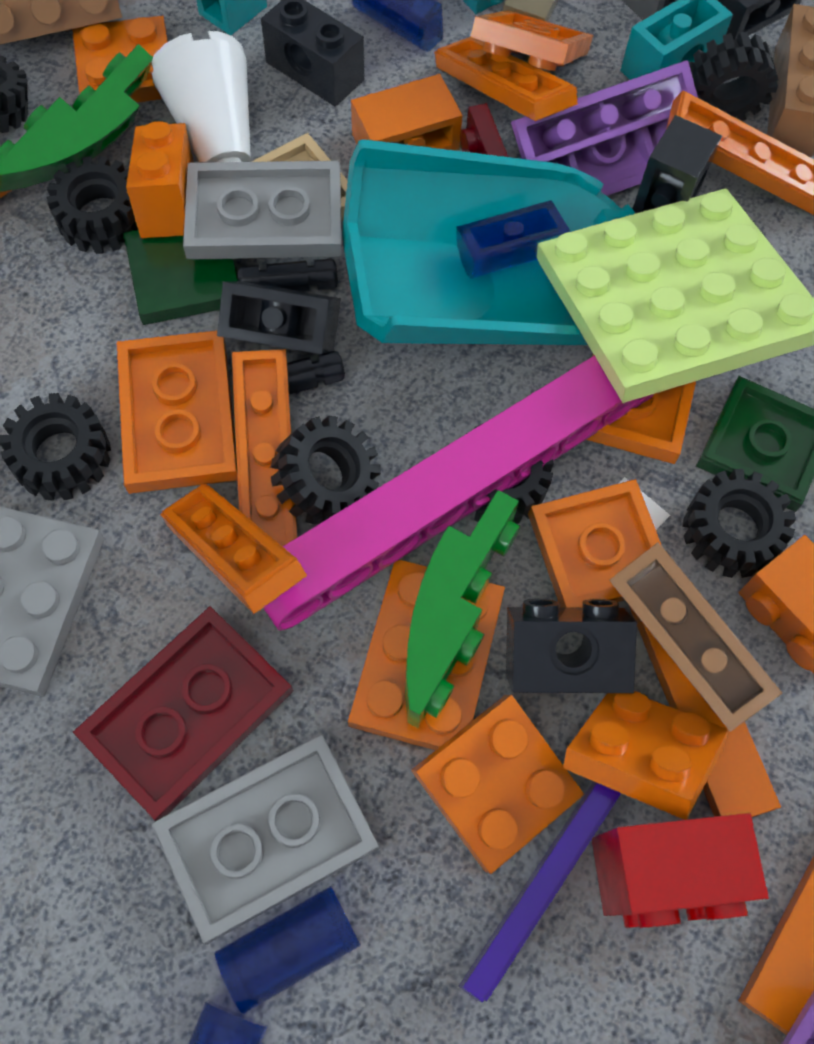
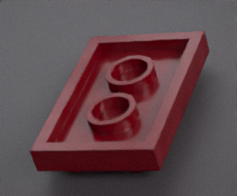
(183, 713)

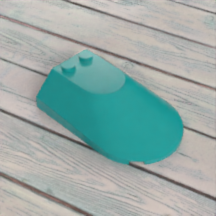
(406, 252)

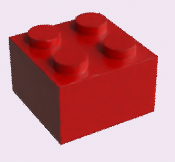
(676, 865)

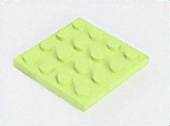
(678, 294)

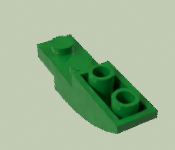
(70, 133)
(442, 619)

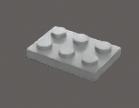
(263, 210)
(41, 587)
(264, 838)

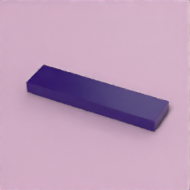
(538, 892)

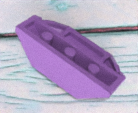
(609, 129)

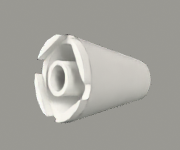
(208, 92)

